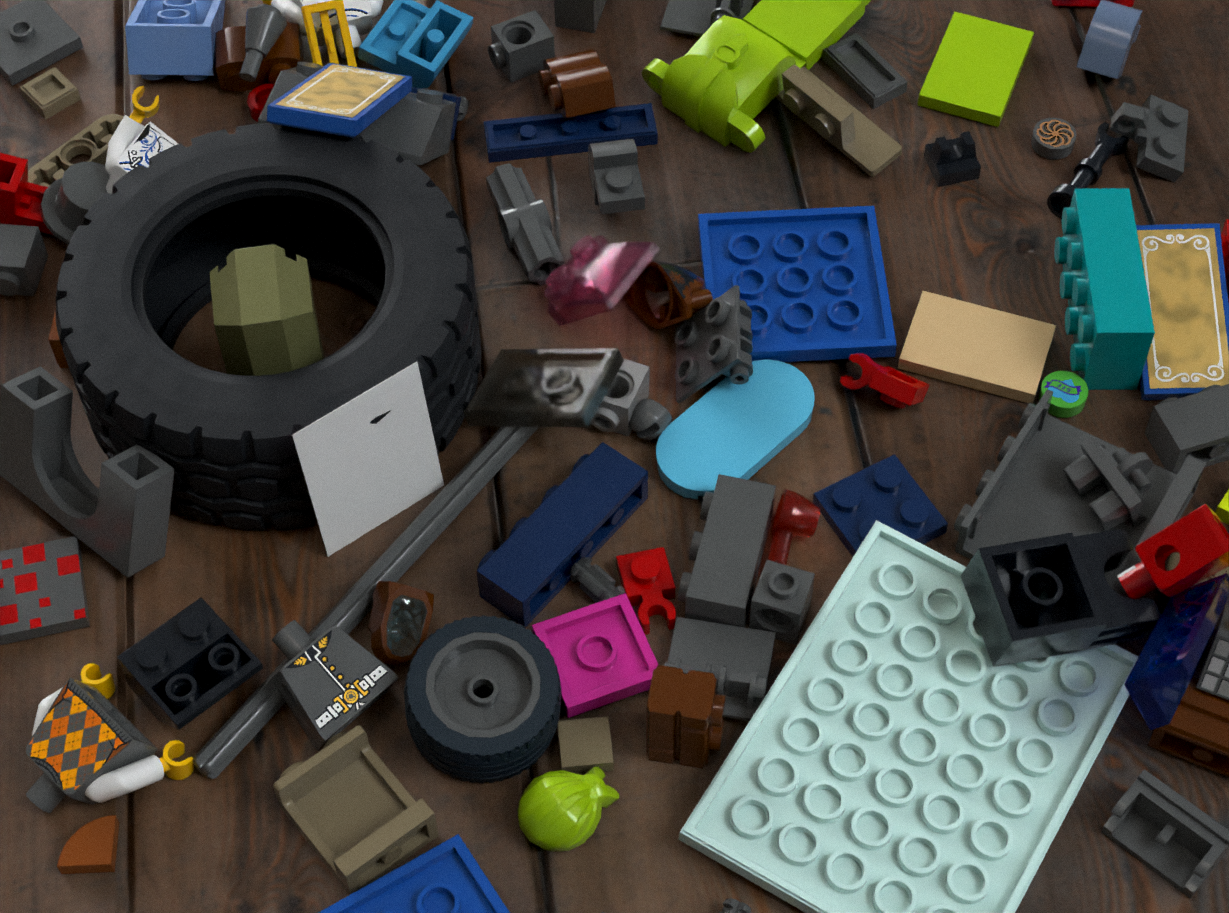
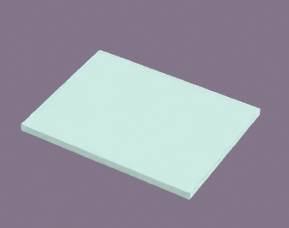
(898, 755)

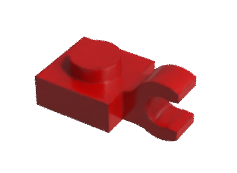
(895, 386)

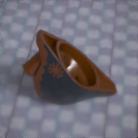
(667, 294)

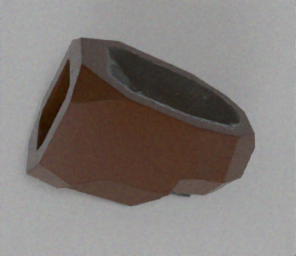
(399, 621)

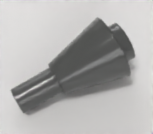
(263, 29)

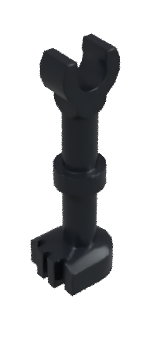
(1088, 169)

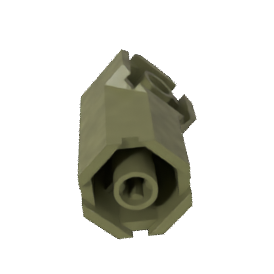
(265, 312)

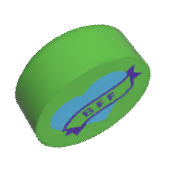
(1068, 393)

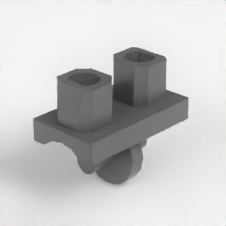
(1120, 501)

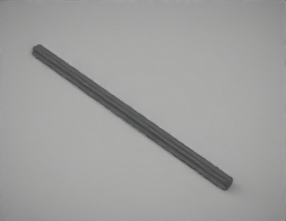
(359, 599)

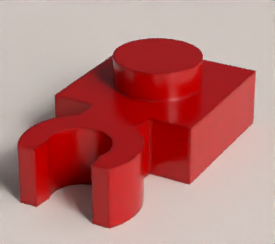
(649, 584)

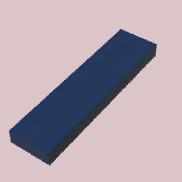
(559, 136)

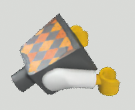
(92, 747)

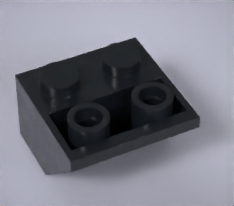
(187, 665)

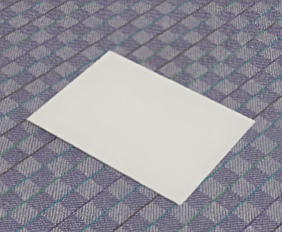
(366, 470)

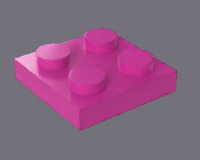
(598, 654)

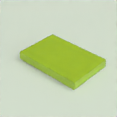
(975, 69)

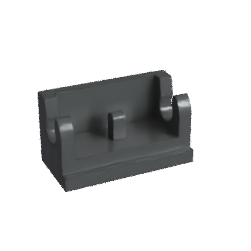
(1167, 833)

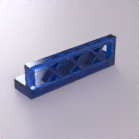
(1176, 650)

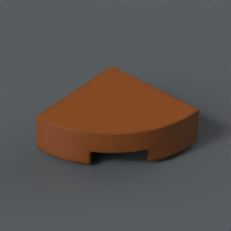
(91, 848)

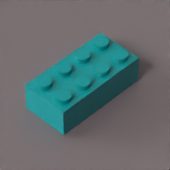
(1104, 289)

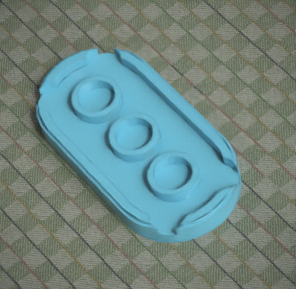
(735, 428)

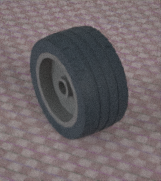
(482, 699)

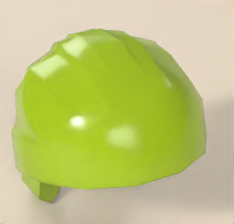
(564, 808)

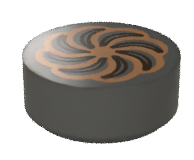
(1053, 138)

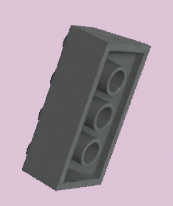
(414, 127)

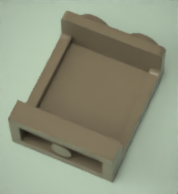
(354, 810)

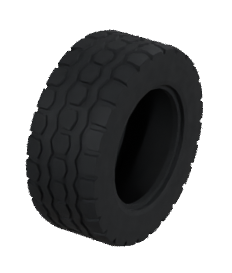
(146, 270)

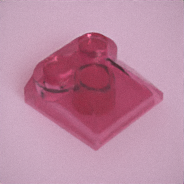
(595, 277)

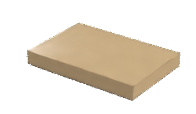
(977, 347)

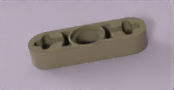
(90, 141)

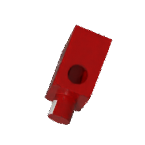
(1202, 551)

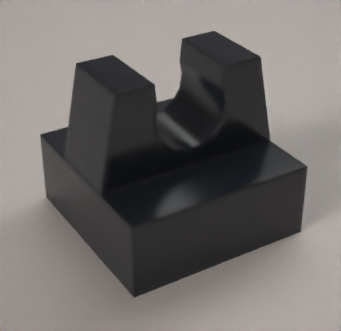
(953, 159)

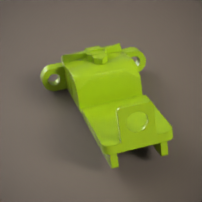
(741, 63)

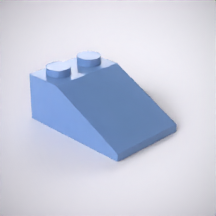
(174, 38)

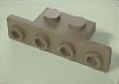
(837, 121)

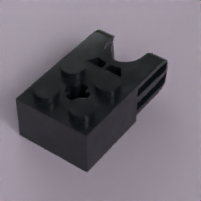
(1054, 596)

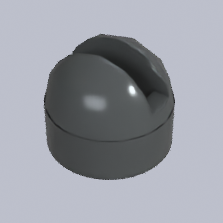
(650, 419)

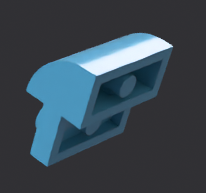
(415, 39)

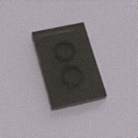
(544, 387)

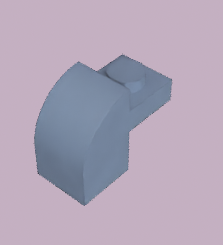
(1110, 39)

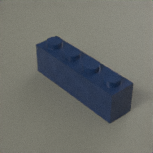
(565, 527)

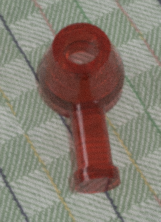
(793, 519)

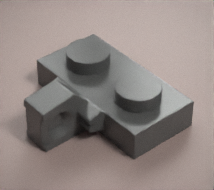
(1160, 134)

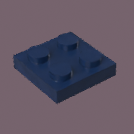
(881, 494)

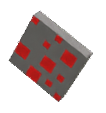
(42, 590)

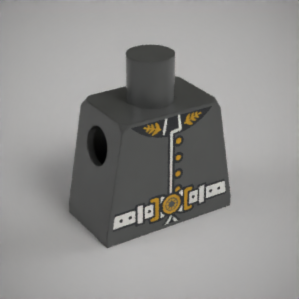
(328, 680)

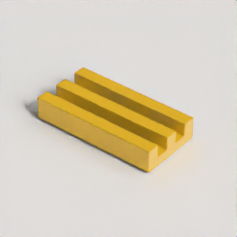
(323, 9)

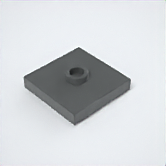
(33, 39)

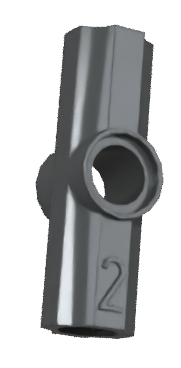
(524, 222)

